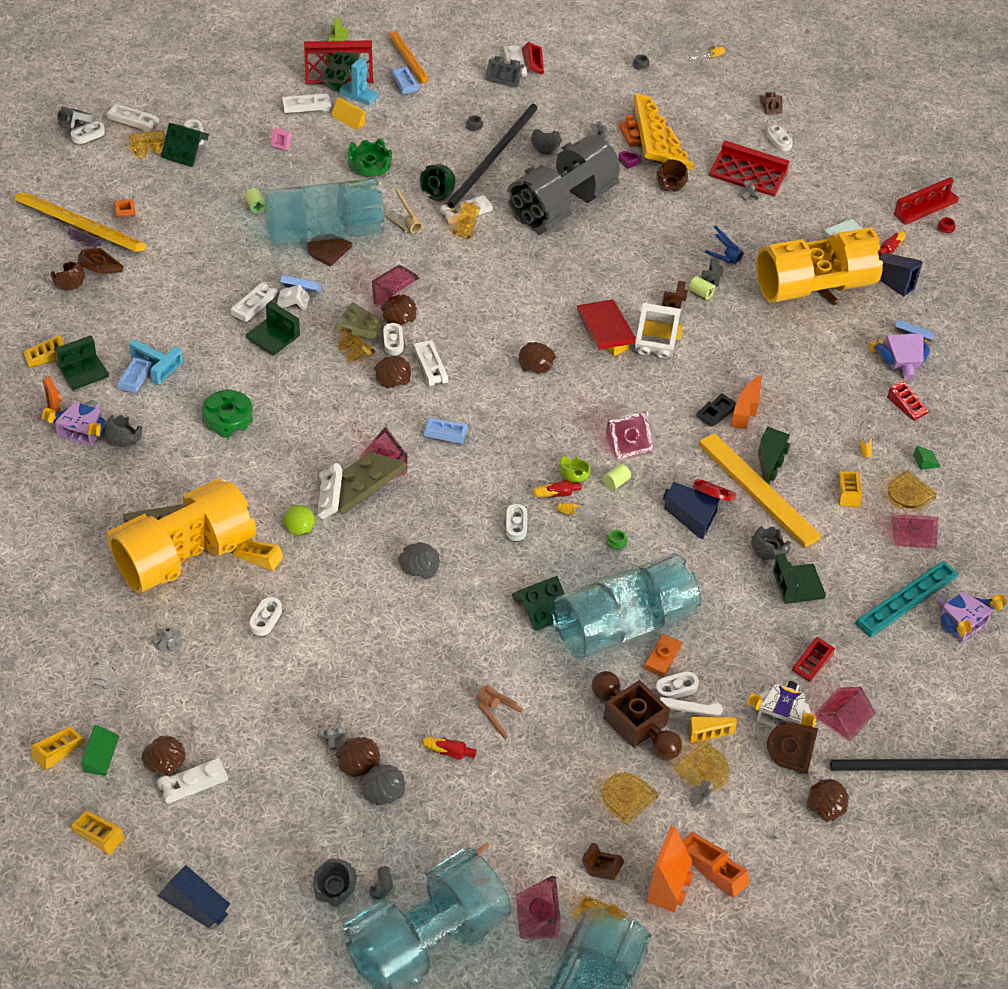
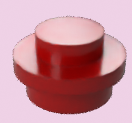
(946, 225)

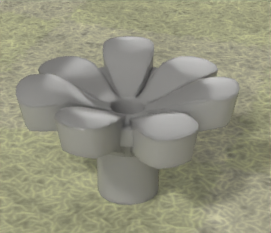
(598, 130)
(750, 191)
(168, 638)
(332, 736)
(703, 794)

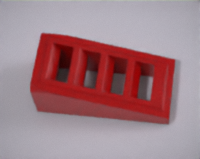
(533, 57)
(898, 392)
(821, 646)

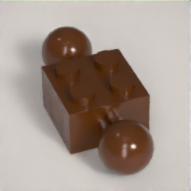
(637, 714)

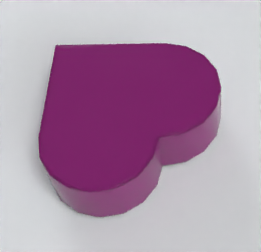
(629, 159)

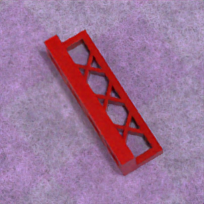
(926, 203)

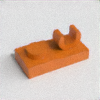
(630, 131)

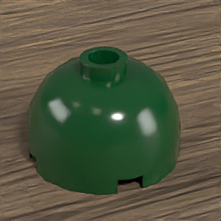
(438, 178)

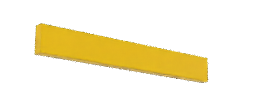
(80, 221)
(760, 490)

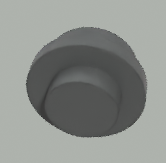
(641, 62)
(474, 122)

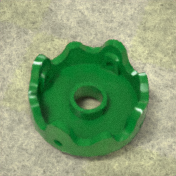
(377, 152)
(224, 420)

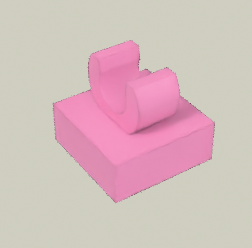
(280, 138)

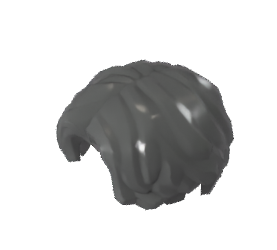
(545, 141)
(120, 432)
(769, 543)
(419, 560)
(383, 784)
(334, 881)

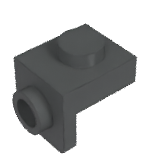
(714, 273)

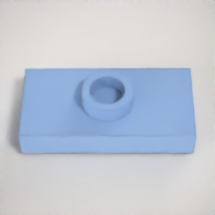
(404, 80)
(305, 284)
(912, 329)
(135, 375)
(445, 430)

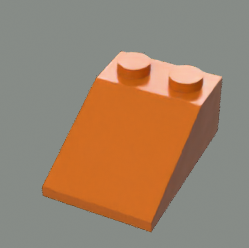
(671, 873)

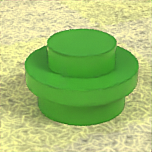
(617, 539)

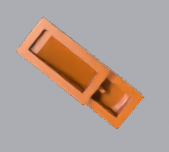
(747, 404)
(716, 865)

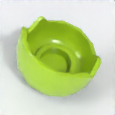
(574, 470)
(299, 520)

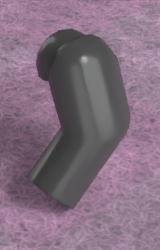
(384, 886)

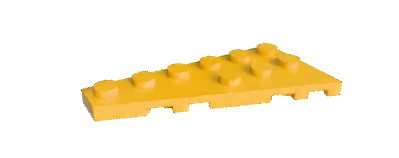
(657, 139)

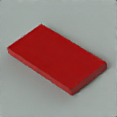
(606, 324)

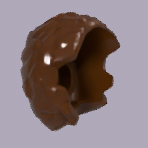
(672, 175)
(70, 278)
(399, 309)
(536, 357)
(393, 371)
(164, 755)
(358, 756)
(828, 799)

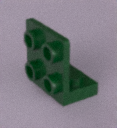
(339, 69)
(182, 144)
(276, 331)
(80, 363)
(797, 582)
(539, 601)

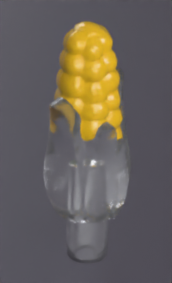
(706, 54)
(865, 439)
(581, 511)

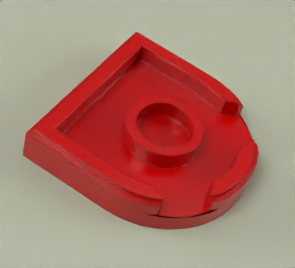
(714, 490)

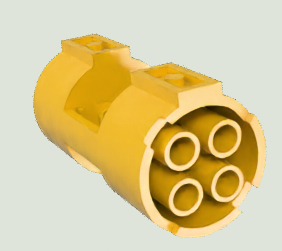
(798, 267)
(153, 549)

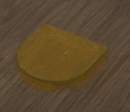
(910, 492)
(704, 764)
(627, 796)

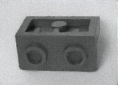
(504, 71)
(68, 117)

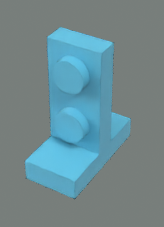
(357, 87)
(162, 364)

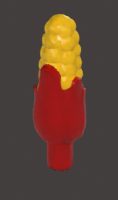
(891, 243)
(559, 489)
(450, 748)

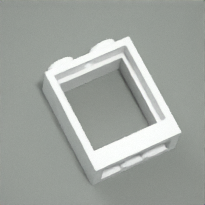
(661, 314)

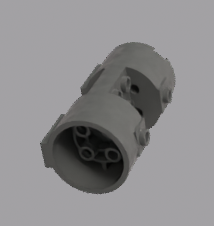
(544, 195)

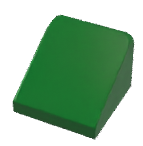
(925, 458)

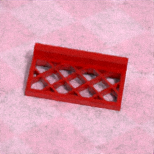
(331, 47)
(753, 159)

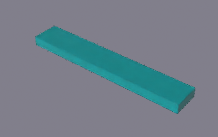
(906, 599)

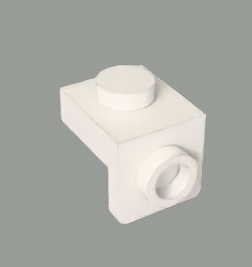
(293, 296)

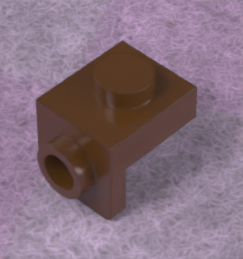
(772, 103)
(673, 299)
(601, 864)

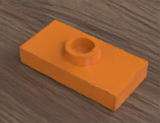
(52, 394)
(663, 655)

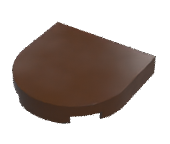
(328, 250)
(99, 261)
(792, 745)

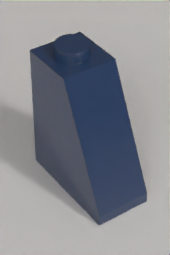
(900, 272)
(691, 508)
(195, 898)

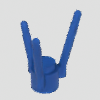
(732, 251)

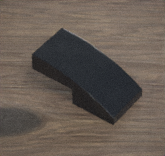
(717, 410)

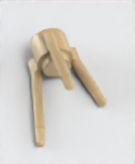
(412, 223)

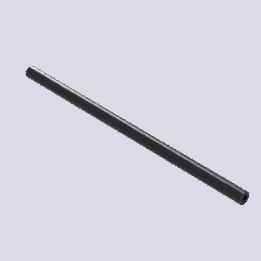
(489, 159)
(917, 764)

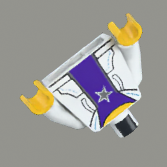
(782, 705)

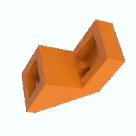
(124, 208)

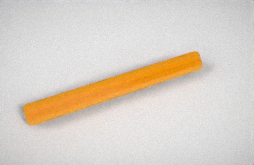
(409, 57)

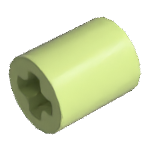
(255, 200)
(701, 287)
(616, 477)

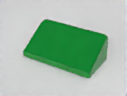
(99, 751)

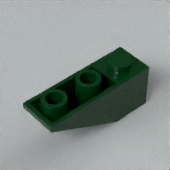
(771, 451)

